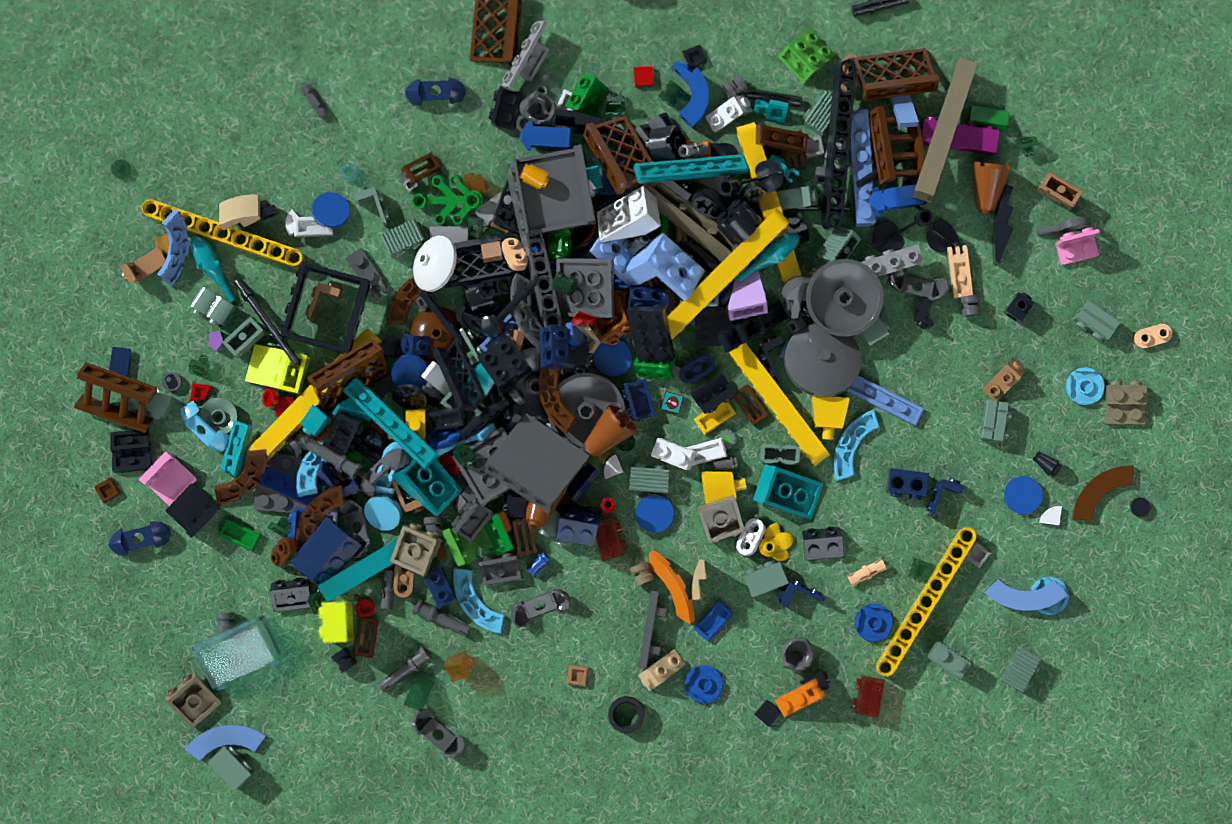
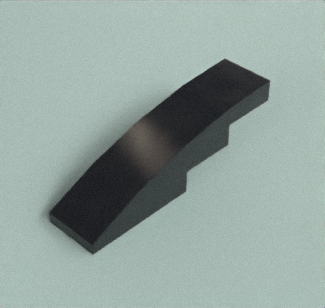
(579, 120)
(1001, 230)
(752, 327)

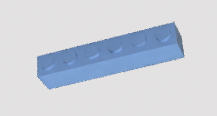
(861, 166)

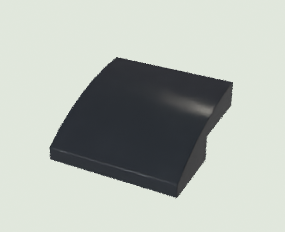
(130, 451)

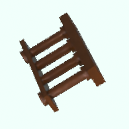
(882, 147)
(120, 384)

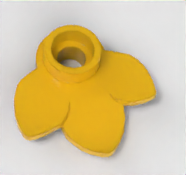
(778, 541)

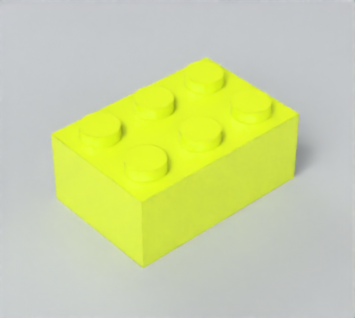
(336, 621)

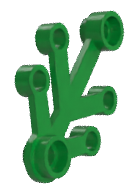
(450, 199)

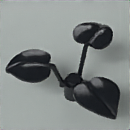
(768, 174)
(941, 235)

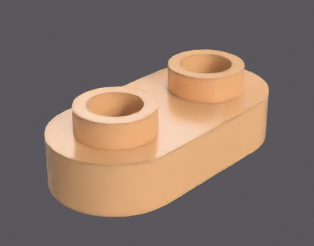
(512, 251)
(1153, 336)

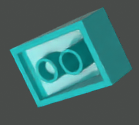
(430, 487)
(788, 491)

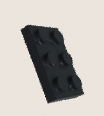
(651, 333)

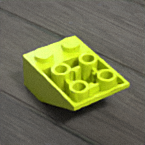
(275, 370)

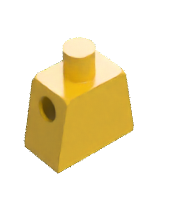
(829, 414)
(417, 422)
(720, 485)

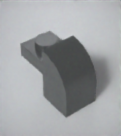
(660, 120)
(794, 292)

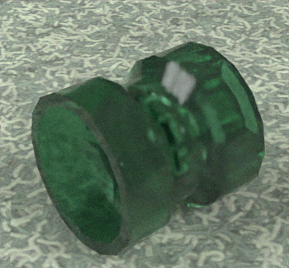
(670, 93)
(564, 283)
(627, 445)
(468, 457)

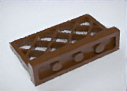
(511, 32)
(898, 86)
(605, 155)
(345, 368)

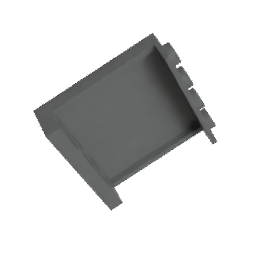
(563, 201)
(536, 462)

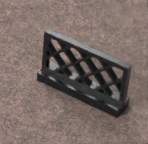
(472, 249)

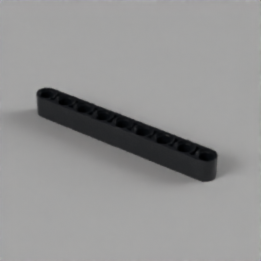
(843, 137)

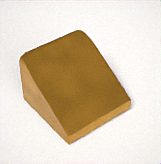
(163, 243)

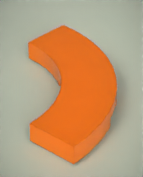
(675, 584)

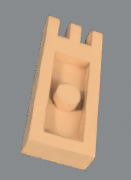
(959, 272)

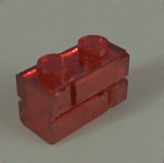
(609, 539)
(868, 696)

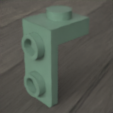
(365, 194)
(798, 197)
(470, 338)

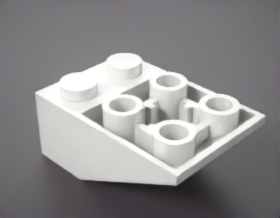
(629, 216)

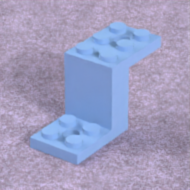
(658, 259)

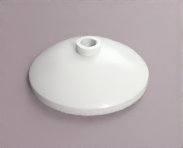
(434, 263)

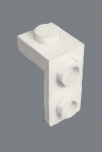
(728, 112)

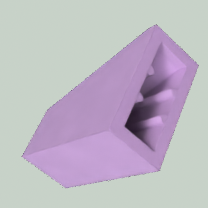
(747, 298)

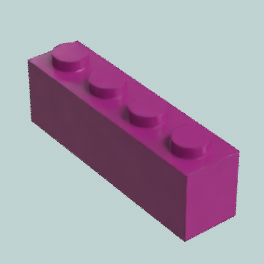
(966, 137)

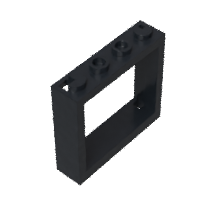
(297, 291)

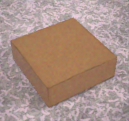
(491, 252)
(577, 675)

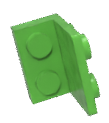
(806, 55)
(464, 550)

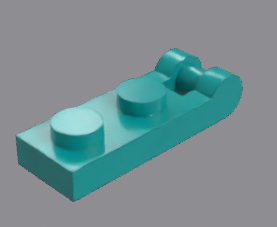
(236, 448)

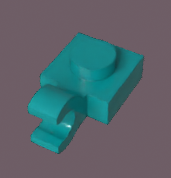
(775, 109)
(781, 162)

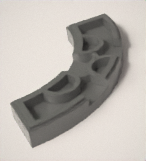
(523, 314)

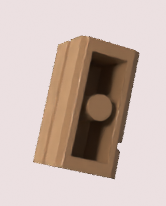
(1059, 191)

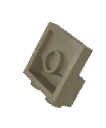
(1125, 403)
(721, 519)
(416, 548)
(192, 699)

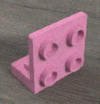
(1077, 247)
(167, 478)

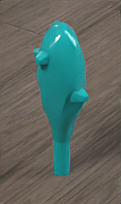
(771, 254)
(210, 264)

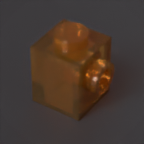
(474, 182)
(459, 666)

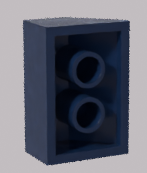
(326, 552)

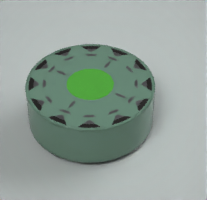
(728, 437)

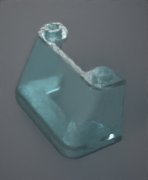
(238, 652)

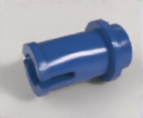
(538, 564)

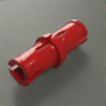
(605, 500)

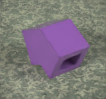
(216, 340)

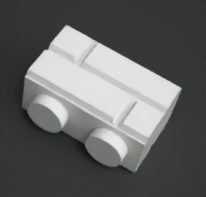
(674, 454)

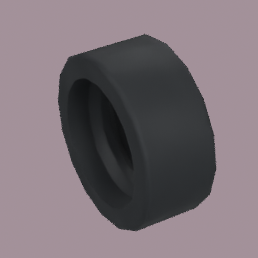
(626, 729)

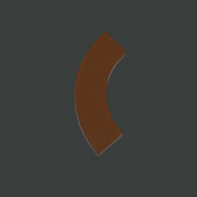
(402, 303)
(552, 400)
(246, 481)
(1097, 488)
(316, 511)

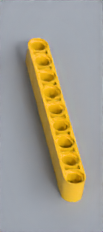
(769, 202)
(232, 237)
(726, 271)
(779, 404)
(290, 421)
(934, 596)

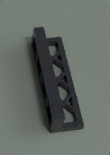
(457, 379)

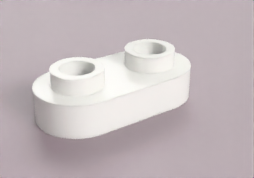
(750, 537)

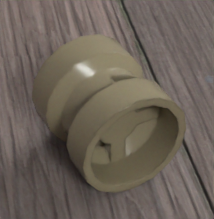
(641, 573)

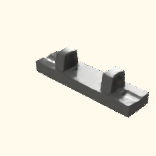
(646, 647)

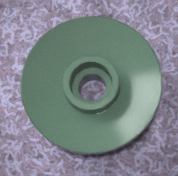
(543, 82)
(218, 406)

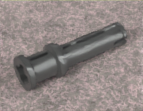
(341, 463)
(433, 614)
(411, 664)

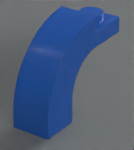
(696, 108)

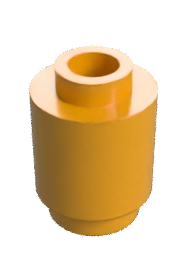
(534, 176)

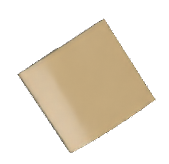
(239, 209)
(699, 574)

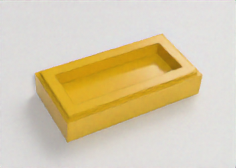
(709, 421)

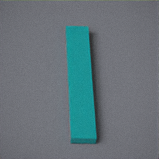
(691, 168)
(390, 423)
(358, 572)

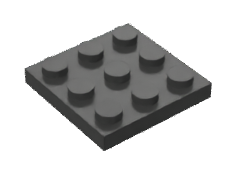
(594, 287)
(482, 483)
(271, 500)

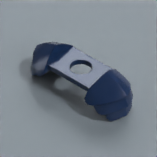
(450, 90)
(155, 534)

